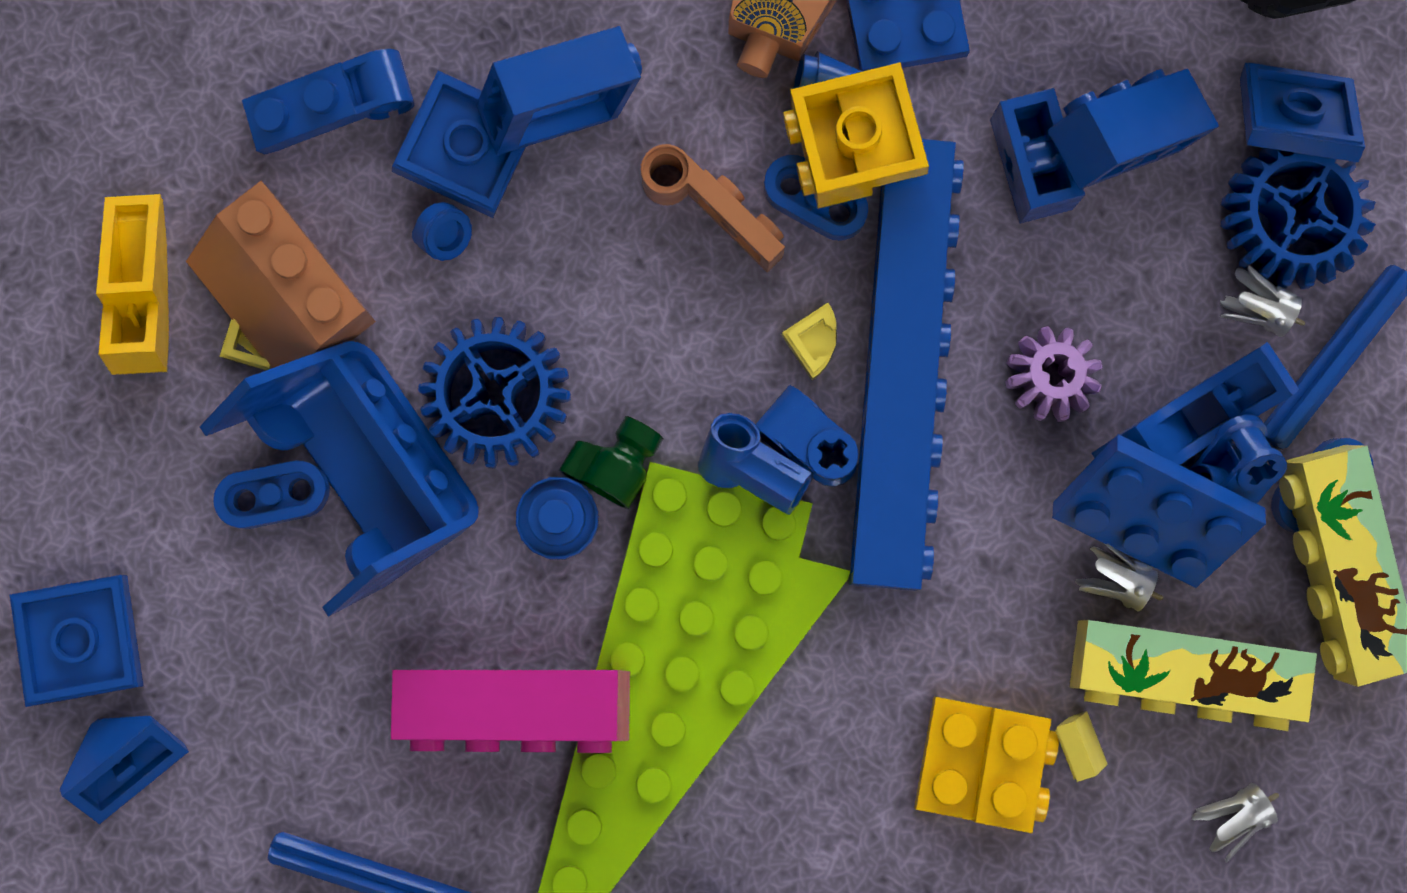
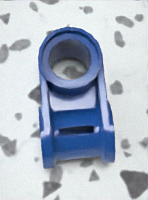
(801, 431)
(1243, 465)

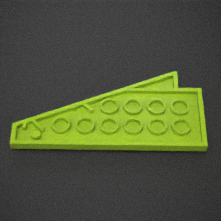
(703, 626)

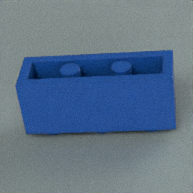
(1131, 126)

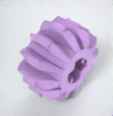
(1036, 382)

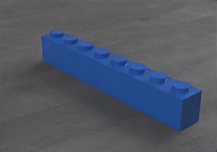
(903, 376)

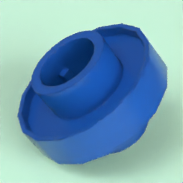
(557, 518)

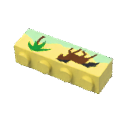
(1348, 563)
(1192, 671)

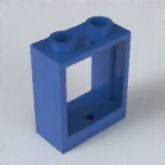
(558, 89)

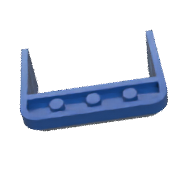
(370, 450)

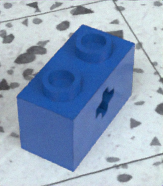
(1030, 158)

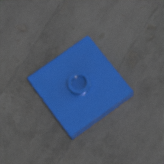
(1301, 112)
(453, 151)
(76, 640)

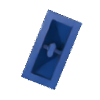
(118, 762)

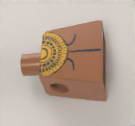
(775, 28)

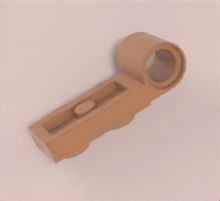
(718, 199)

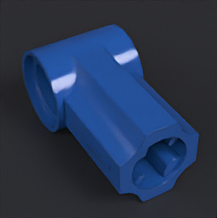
(737, 457)

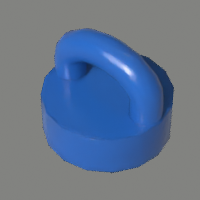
(442, 231)

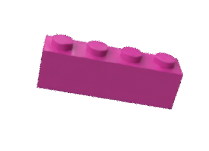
(511, 706)

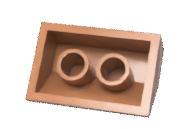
(275, 280)

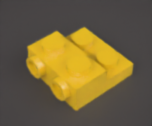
(855, 134)
(986, 765)

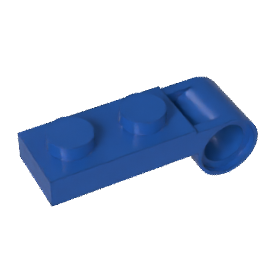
(329, 100)

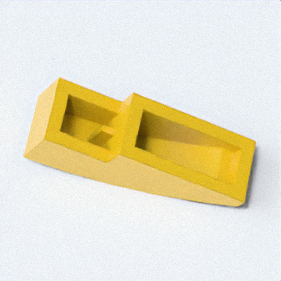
(133, 285)

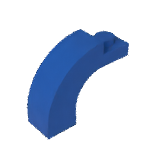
(1194, 417)

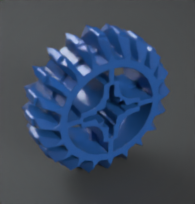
(1339, 231)
(471, 405)

